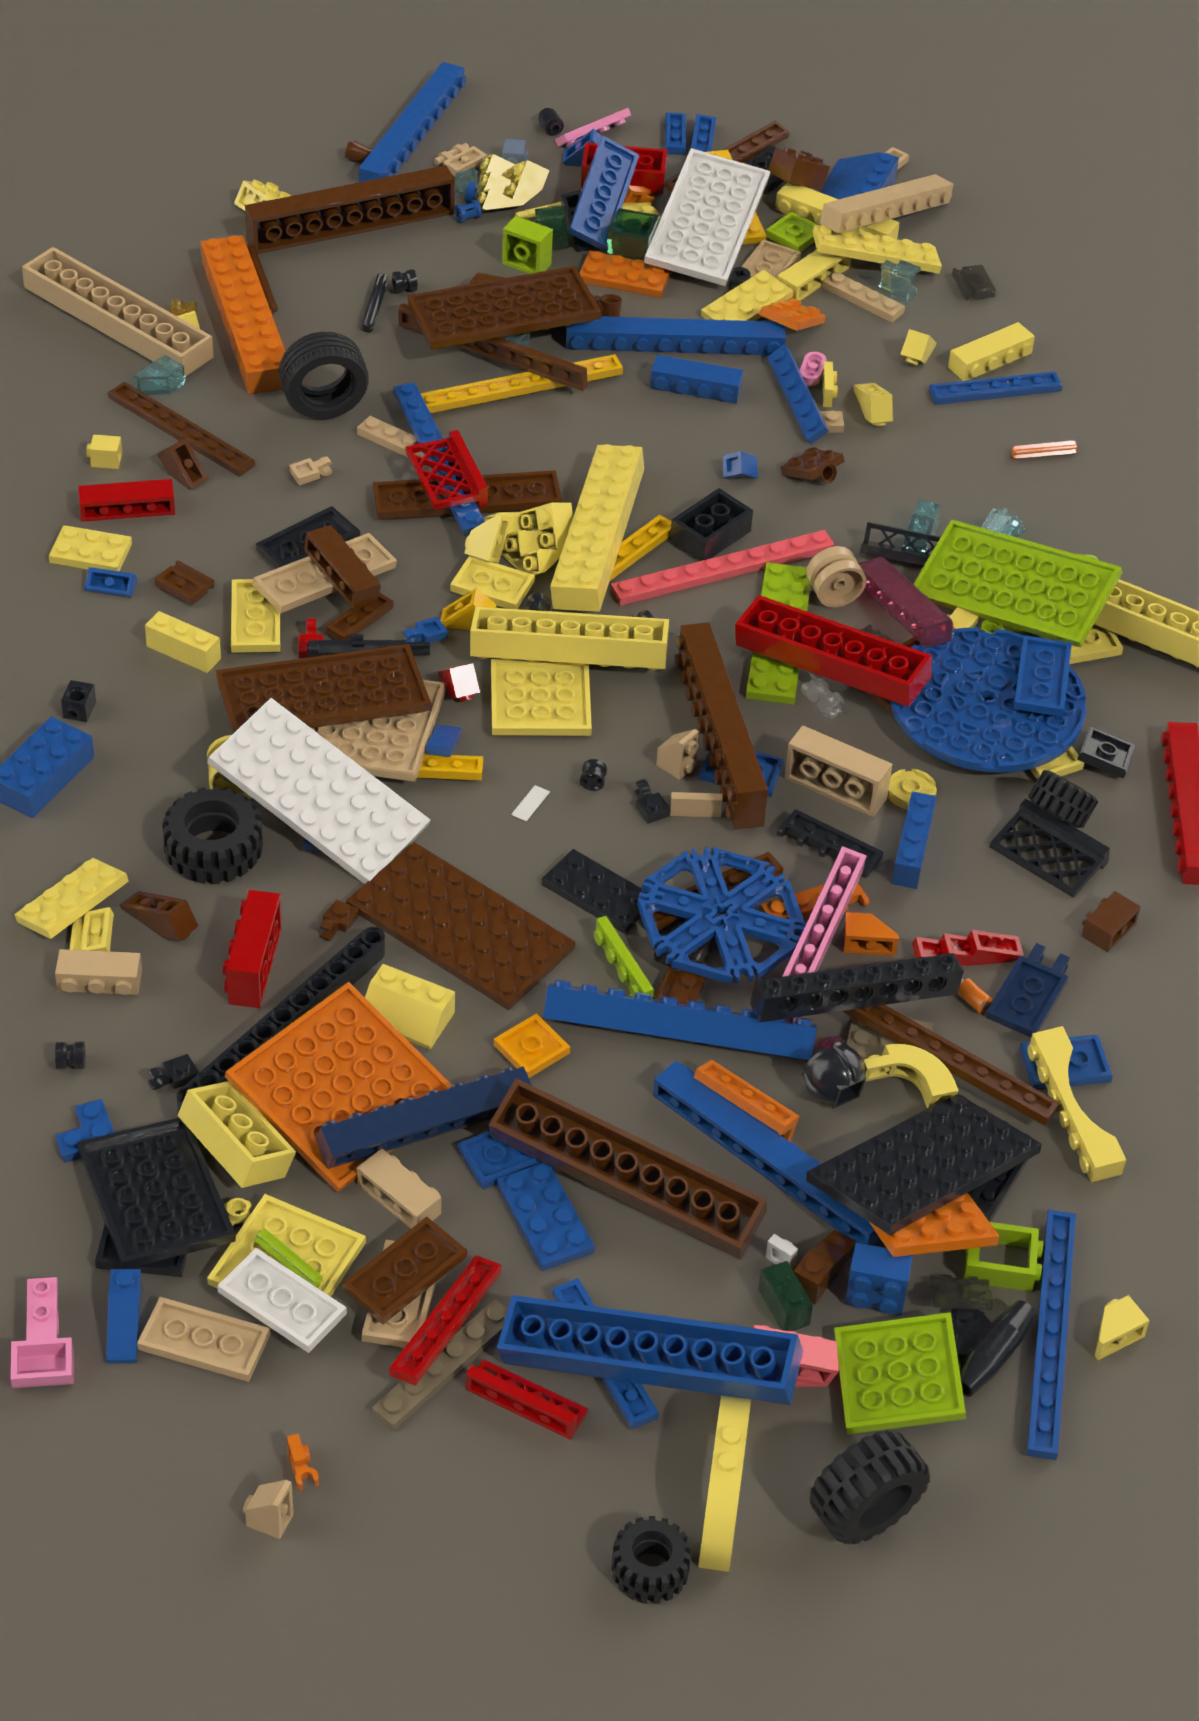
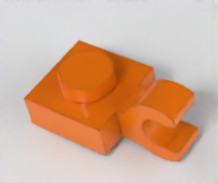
(638, 194)
(299, 1456)

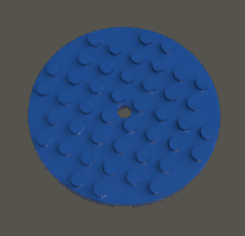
(990, 735)

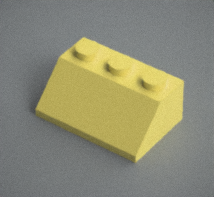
(411, 1004)

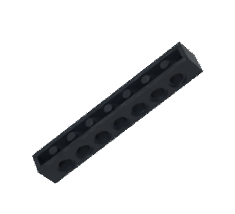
(856, 987)

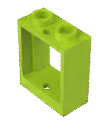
(1006, 1275)

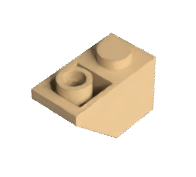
(679, 753)

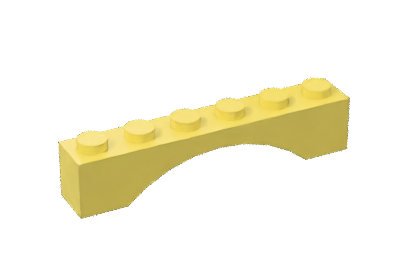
(1097, 1149)

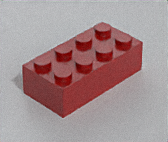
(648, 172)
(253, 948)

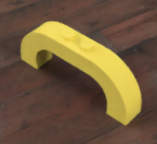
(724, 1483)

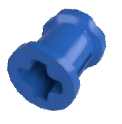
(468, 211)

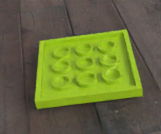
(899, 1373)

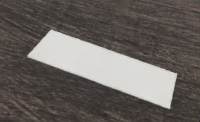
(530, 803)

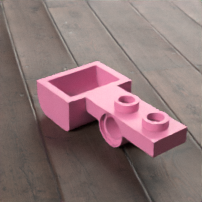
(43, 1356)

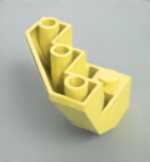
(508, 184)
(536, 536)

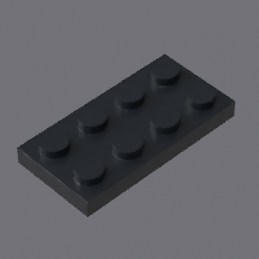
(289, 543)
(595, 889)

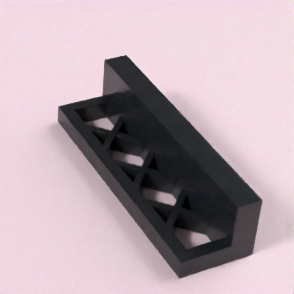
(894, 552)

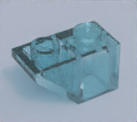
(1004, 523)

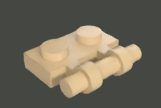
(460, 158)

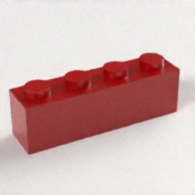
(126, 500)

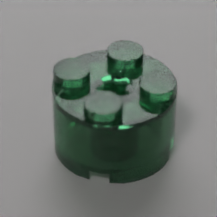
(554, 218)

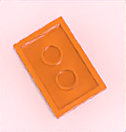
(793, 314)

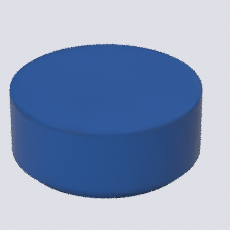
(470, 191)

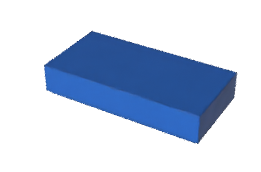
(443, 740)

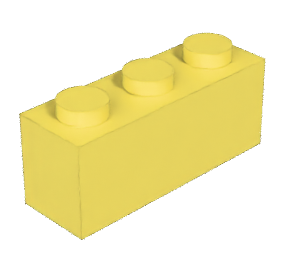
(183, 641)

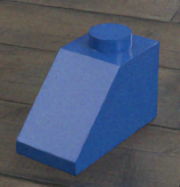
(574, 154)

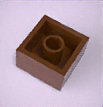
(799, 168)

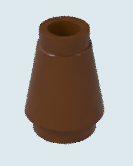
(357, 152)

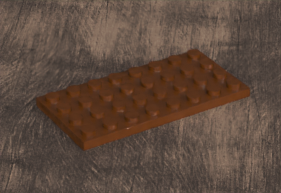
(503, 307)
(328, 687)
(461, 925)

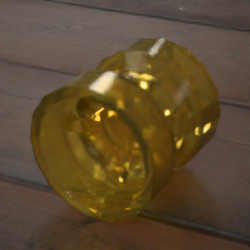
(179, 307)

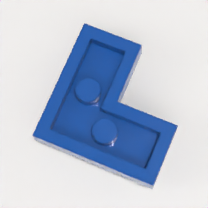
(93, 1122)

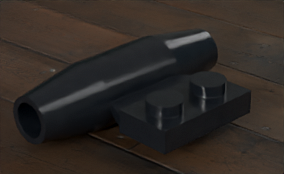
(987, 1344)

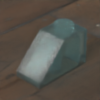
(160, 377)
(924, 520)

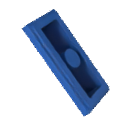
(110, 582)

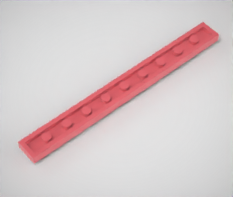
(720, 567)

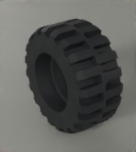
(212, 811)
(869, 1487)

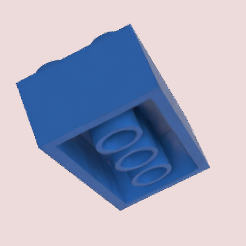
(44, 766)

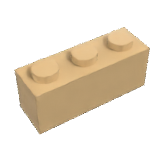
(98, 972)
(398, 1189)

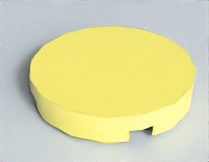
(904, 782)

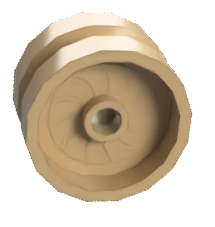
(836, 576)

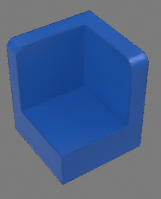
(739, 465)

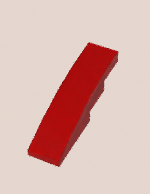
(971, 950)

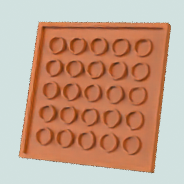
(328, 1067)

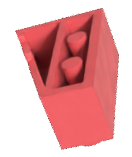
(818, 1360)

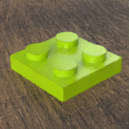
(792, 232)

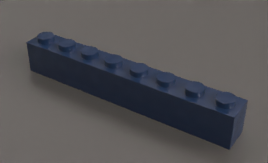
(415, 1118)

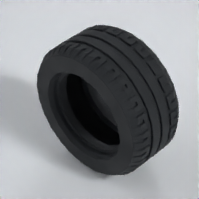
(319, 350)

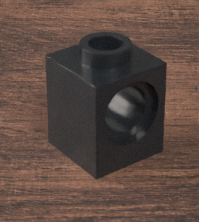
(78, 701)

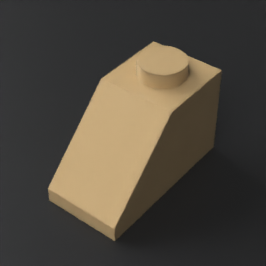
(270, 1508)

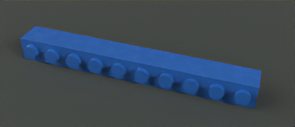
(413, 123)
(676, 335)
(678, 1020)
(756, 1146)

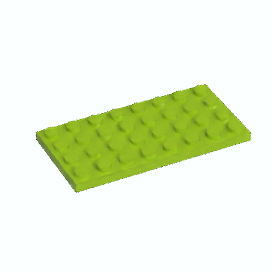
(1017, 582)

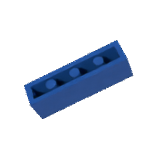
(696, 379)
(914, 840)

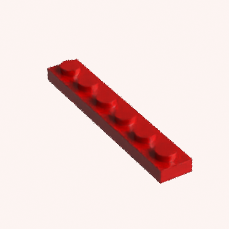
(445, 1320)

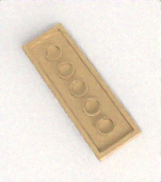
(304, 581)

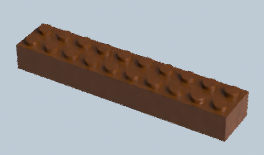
(350, 209)
(721, 726)
(628, 1168)

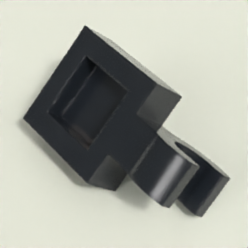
(650, 805)
(175, 1071)

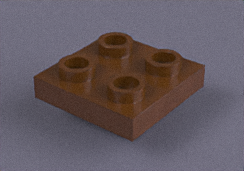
(814, 465)

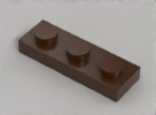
(356, 620)

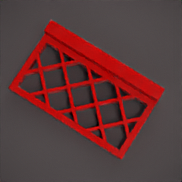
(464, 467)

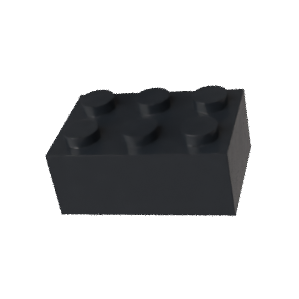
(711, 525)

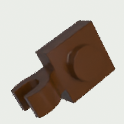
(338, 917)

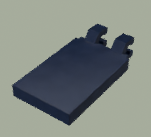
(1029, 992)

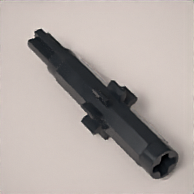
(356, 643)

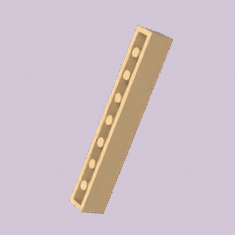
(886, 203)

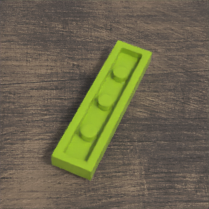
(619, 955)

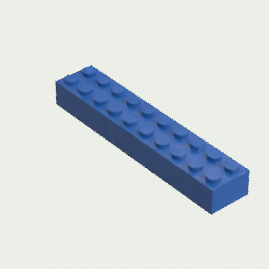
(651, 1349)

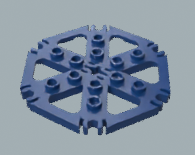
(713, 898)

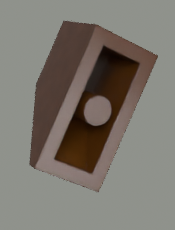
(183, 464)

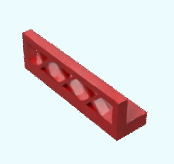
(526, 1401)

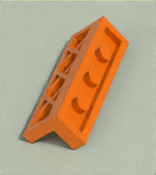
(748, 1098)

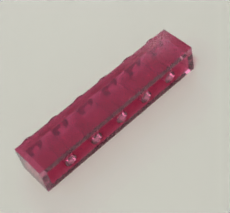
(906, 603)

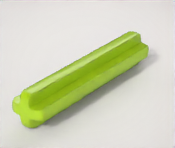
(287, 1257)

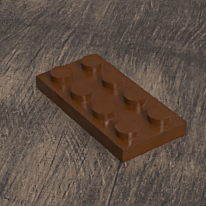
(404, 1270)

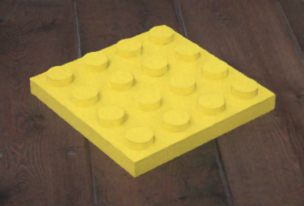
(540, 698)
(317, 1241)

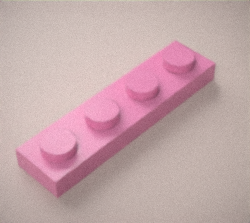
(600, 125)

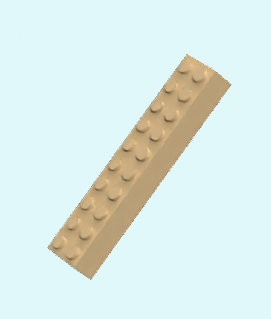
(116, 310)

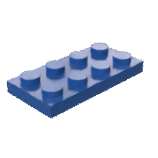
(1042, 676)
(545, 1216)

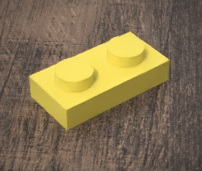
(829, 390)

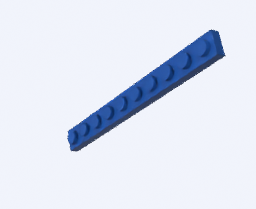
(426, 430)
(1051, 1336)

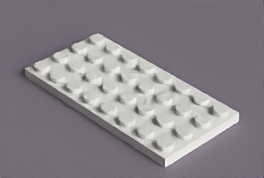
(707, 217)
(318, 791)

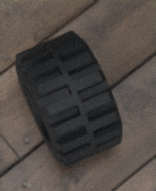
(1063, 799)
(649, 1581)

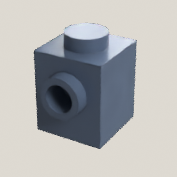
(515, 151)

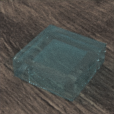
(463, 178)

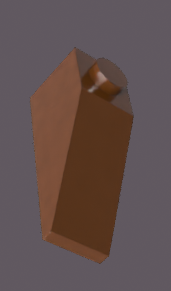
(162, 914)
(824, 1263)

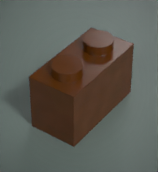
(1110, 921)

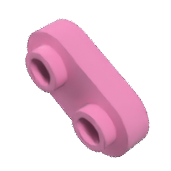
(813, 368)

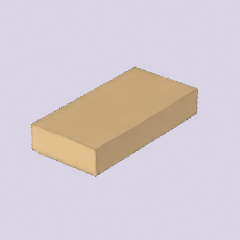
(696, 804)

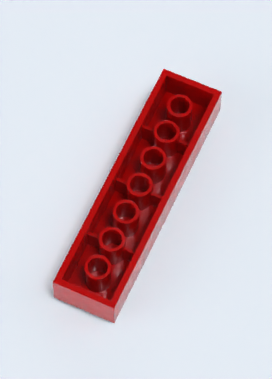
(833, 650)

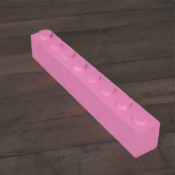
(826, 914)

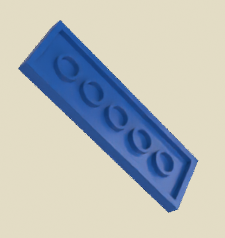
(603, 192)

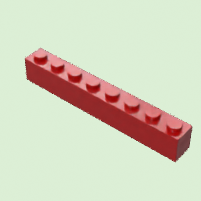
(1182, 773)

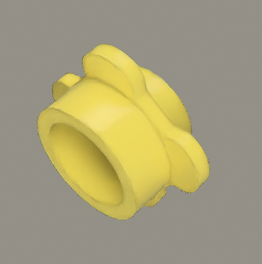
(238, 1205)

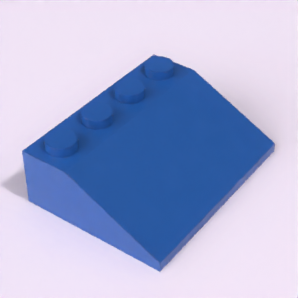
(861, 175)

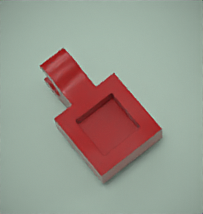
(311, 634)

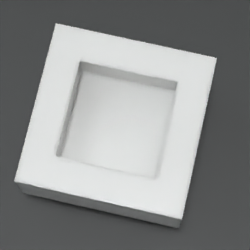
(781, 1250)

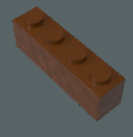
(342, 567)

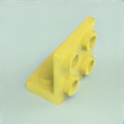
(257, 192)

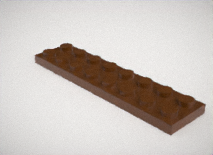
(505, 493)

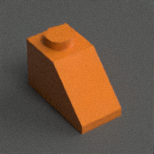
(868, 935)

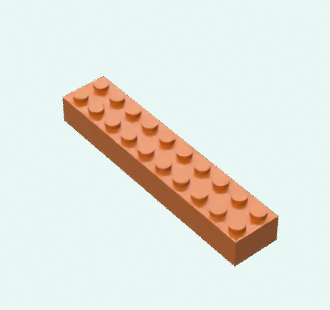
(244, 312)

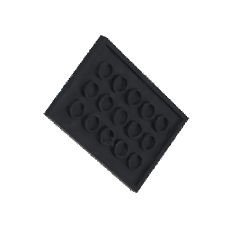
(155, 1192)

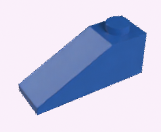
(124, 1315)

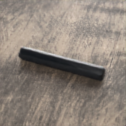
(374, 302)

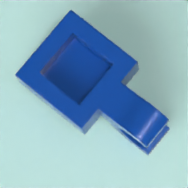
(428, 630)

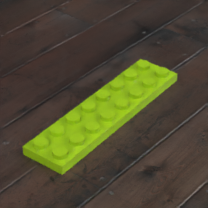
(768, 677)

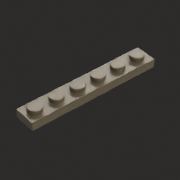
(458, 1353)

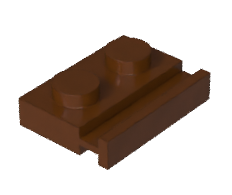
(184, 582)
(681, 985)

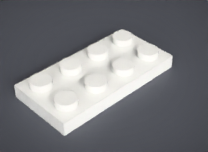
(282, 1300)

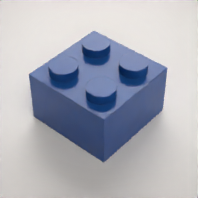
(878, 1279)

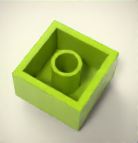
(527, 246)

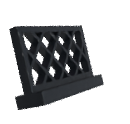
(1043, 823)

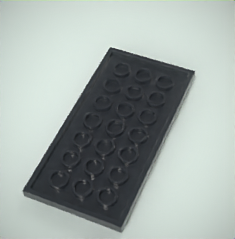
(923, 1163)

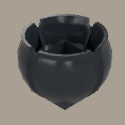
(835, 1075)

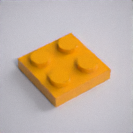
(532, 1045)

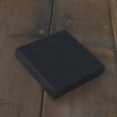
(1106, 752)

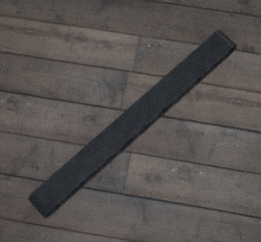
(344, 967)

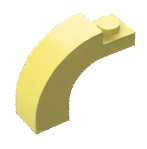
(918, 1067)

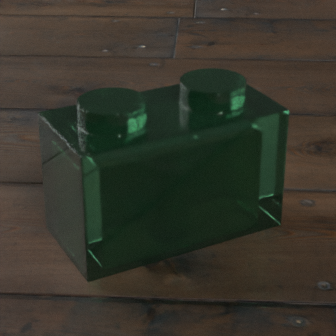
(785, 1297)

